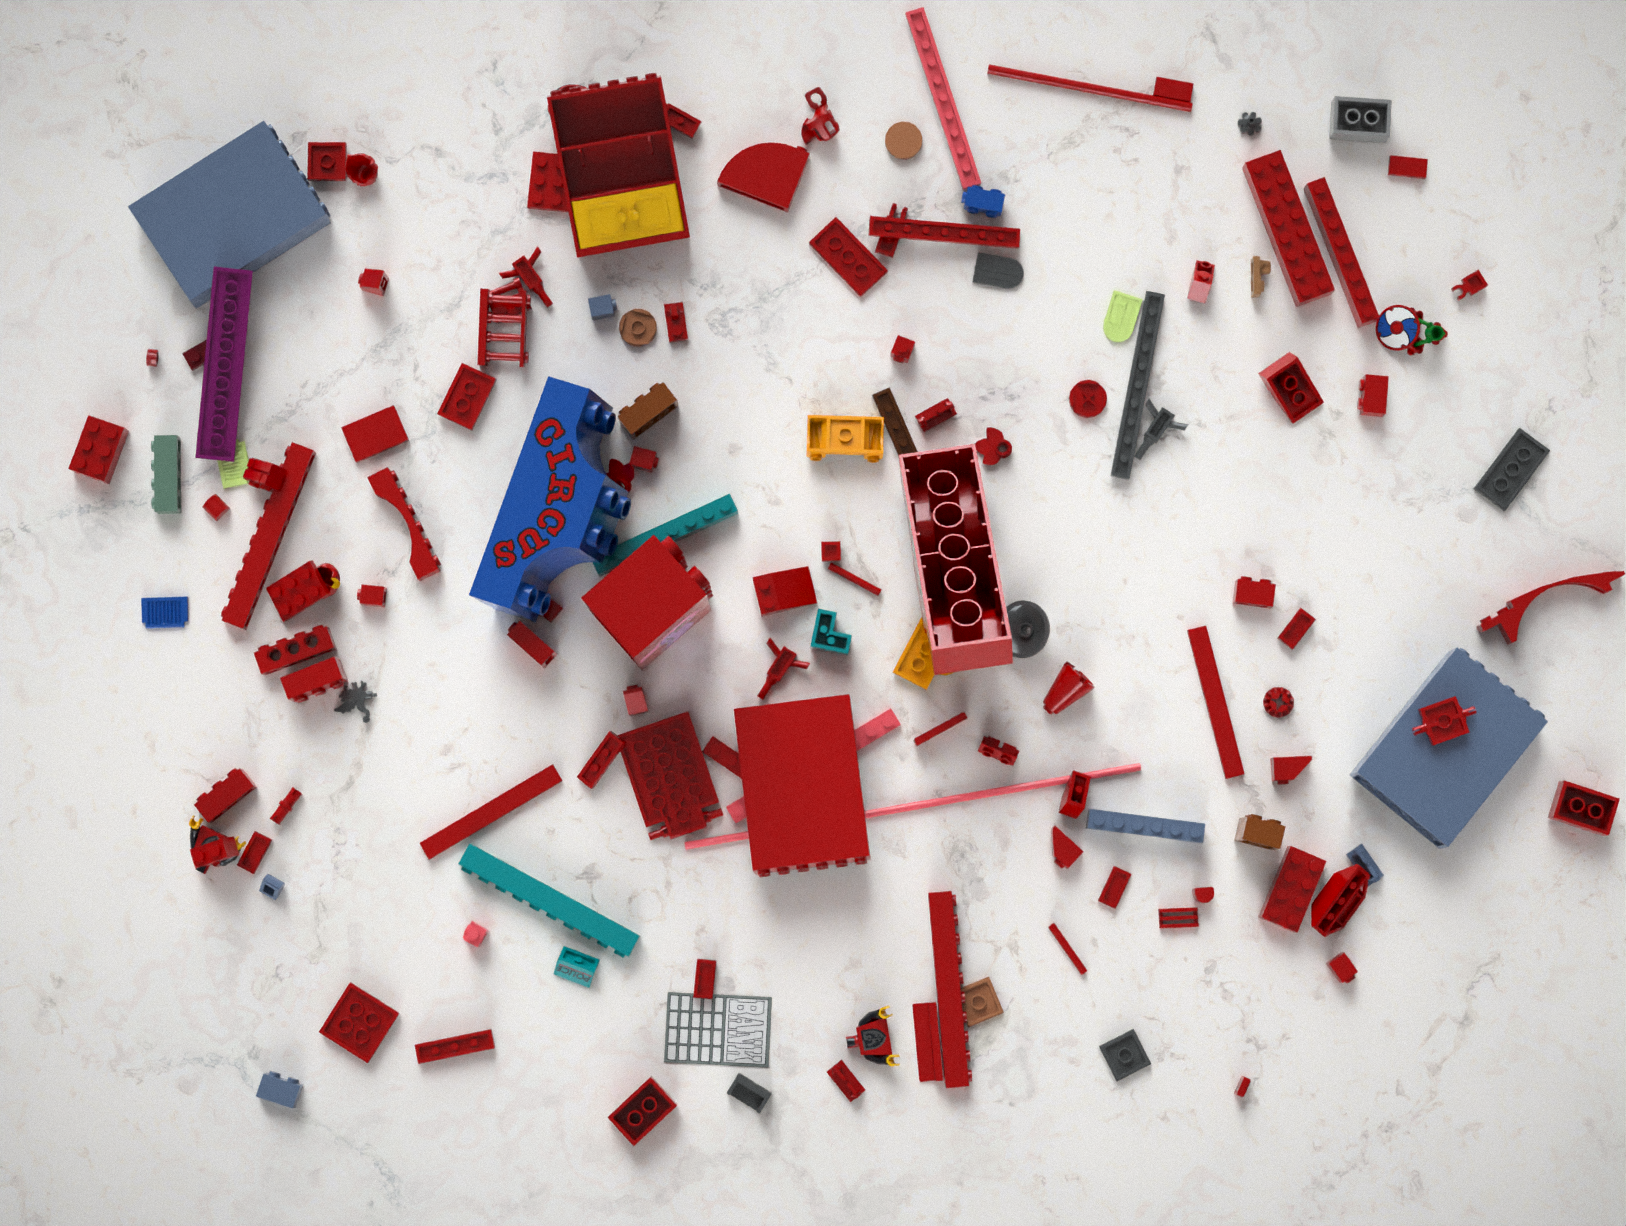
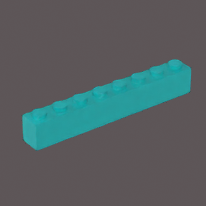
(676, 529)

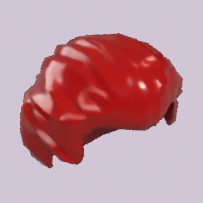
(361, 169)

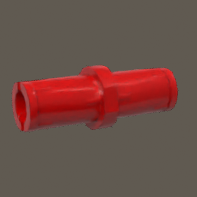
(285, 806)

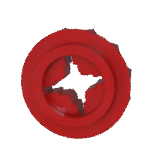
(1270, 706)

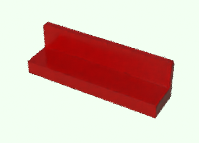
(927, 1041)

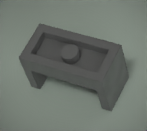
(749, 1092)

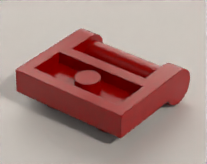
(508, 308)

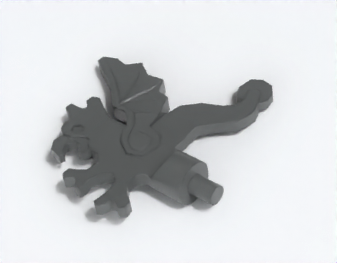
(357, 698)

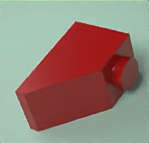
(373, 281)
(1287, 768)
(1075, 795)
(1063, 849)

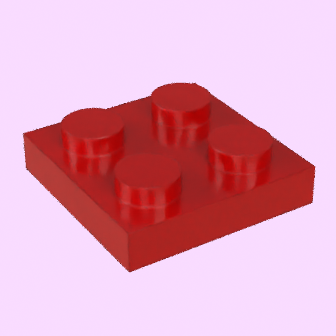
(327, 161)

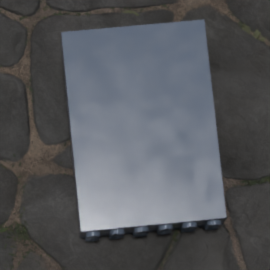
(231, 211)
(1448, 782)

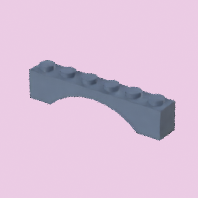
(1145, 826)

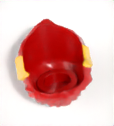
(330, 576)

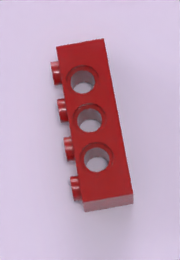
(324, 645)

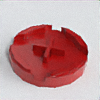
(1087, 398)

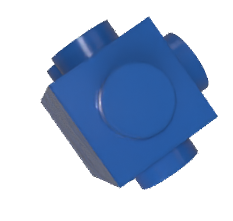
(983, 201)

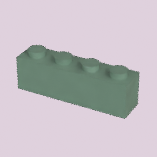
(166, 474)

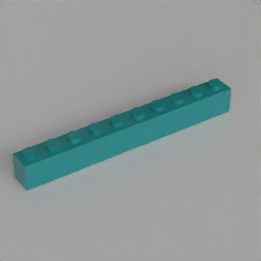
(548, 899)

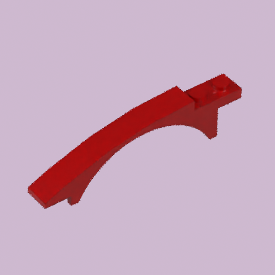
(1509, 619)

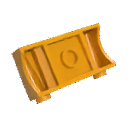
(845, 436)

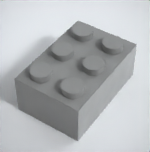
(1360, 119)

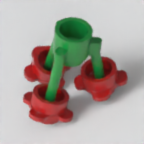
(1433, 333)

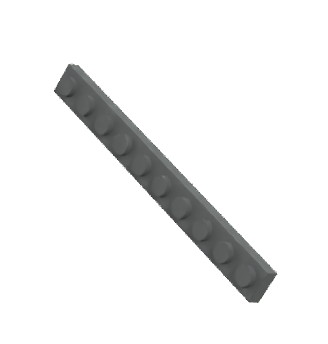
(1137, 385)

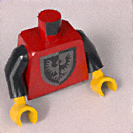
(204, 835)
(874, 1038)

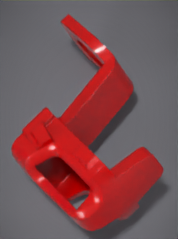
(820, 117)

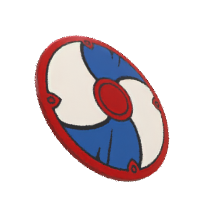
(1397, 327)

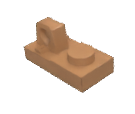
(1258, 268)

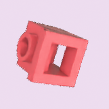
(475, 934)

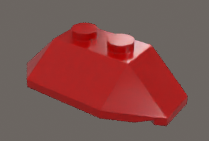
(1339, 900)

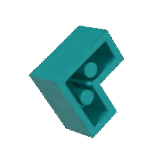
(825, 638)

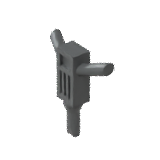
(1160, 423)

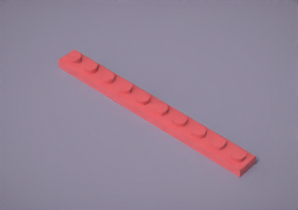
(943, 98)
(864, 735)

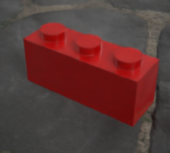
(224, 795)

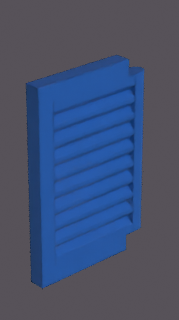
(164, 612)

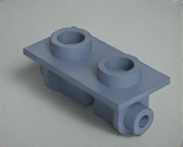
(1361, 857)

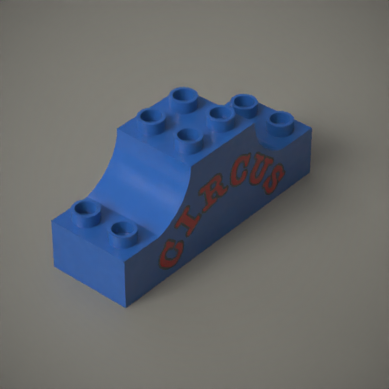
(556, 506)

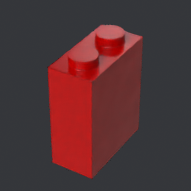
(531, 644)

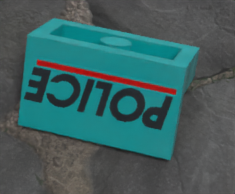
(576, 966)

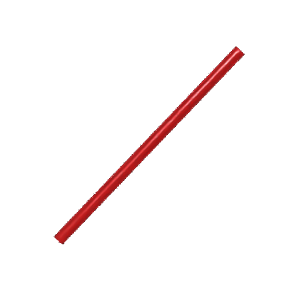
(1090, 88)

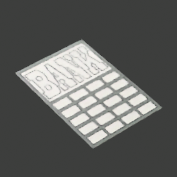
(718, 1031)

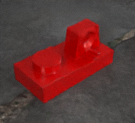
(676, 322)

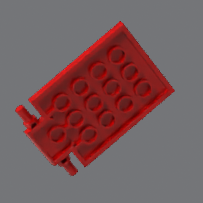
(670, 776)

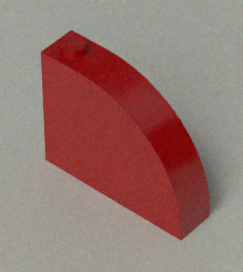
(766, 173)

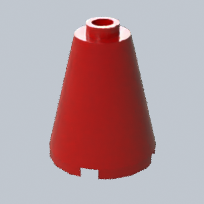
(1066, 689)

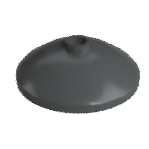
(1024, 615)

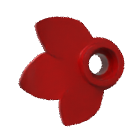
(990, 446)
(621, 473)

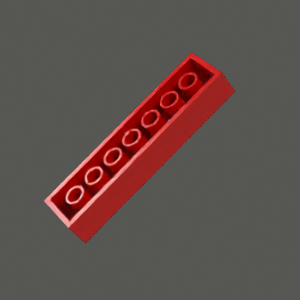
(1288, 228)

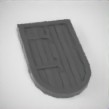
(997, 271)

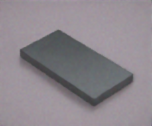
(1511, 469)

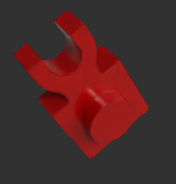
(1471, 284)

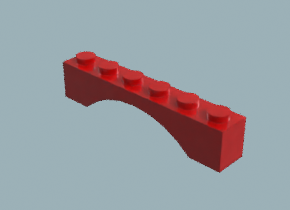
(421, 560)

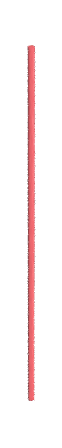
(941, 801)

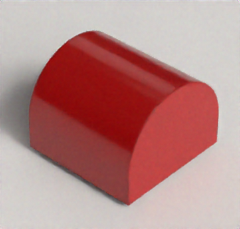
(215, 507)
(1203, 894)

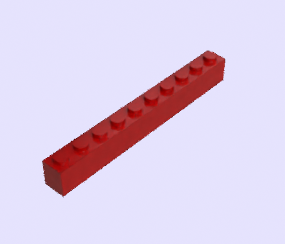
(268, 537)
(948, 989)

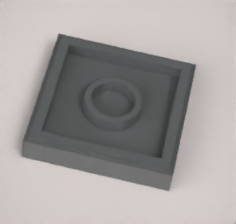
(1125, 1055)

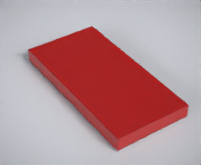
(848, 257)

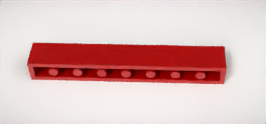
(1341, 252)

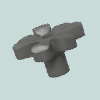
(1249, 123)

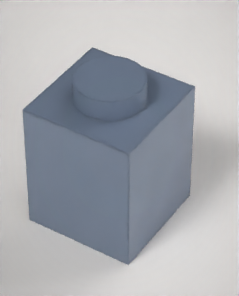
(602, 307)

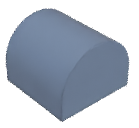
(271, 886)

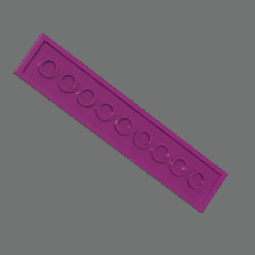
(223, 364)

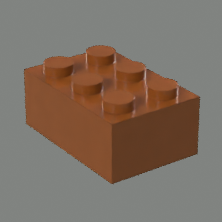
(647, 410)
(1260, 832)

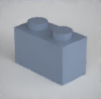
(279, 1090)

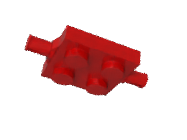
(1444, 720)

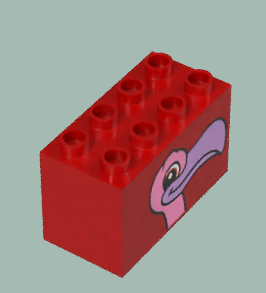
(650, 600)

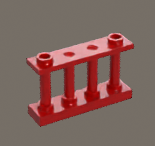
(486, 336)

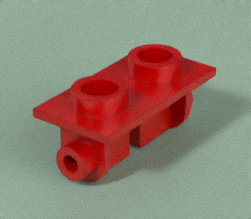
(936, 414)
(1006, 754)
(846, 1081)

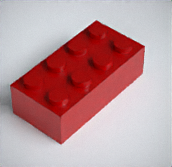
(1292, 889)

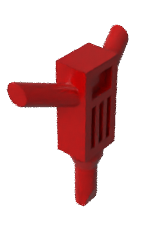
(527, 273)
(784, 660)

